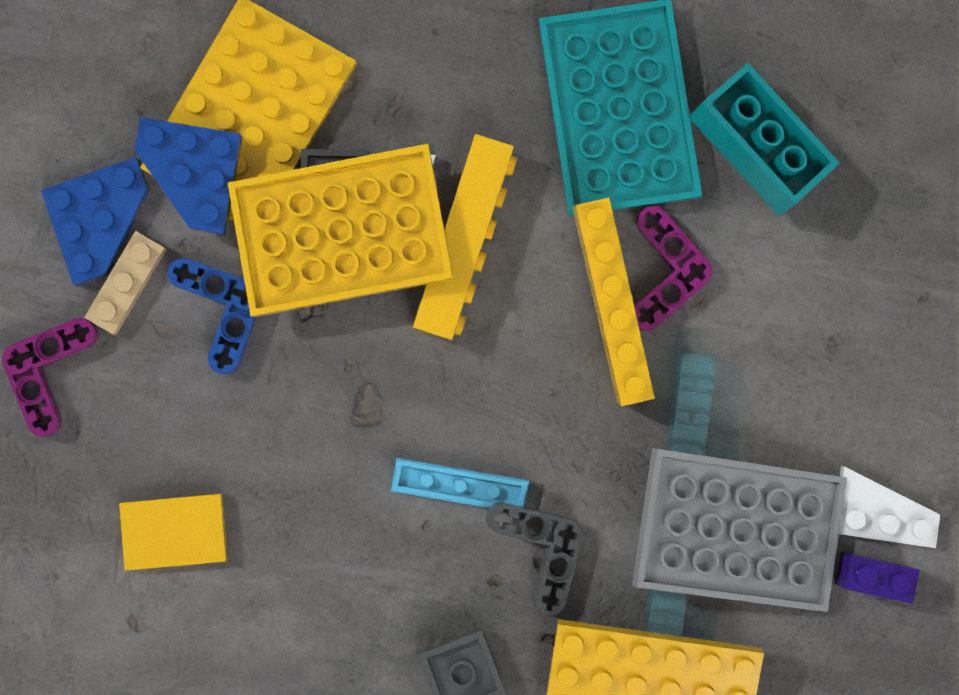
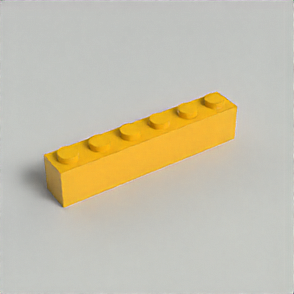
(465, 233)
(613, 302)

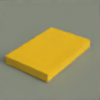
(173, 532)

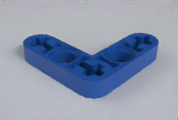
(233, 310)

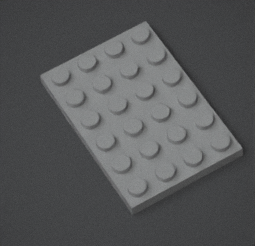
(739, 531)

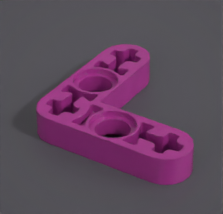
(678, 264)
(33, 371)

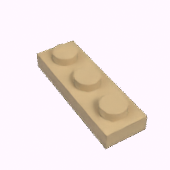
(125, 283)

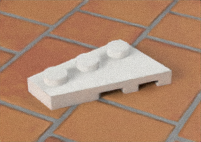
(885, 515)

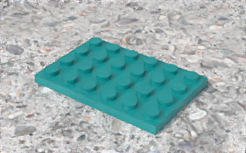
(620, 106)

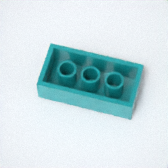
(763, 139)

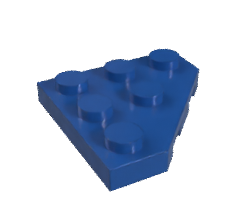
(192, 169)
(95, 216)

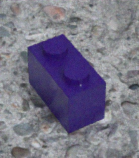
(877, 577)

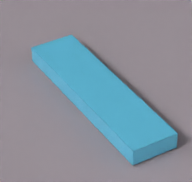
(457, 484)

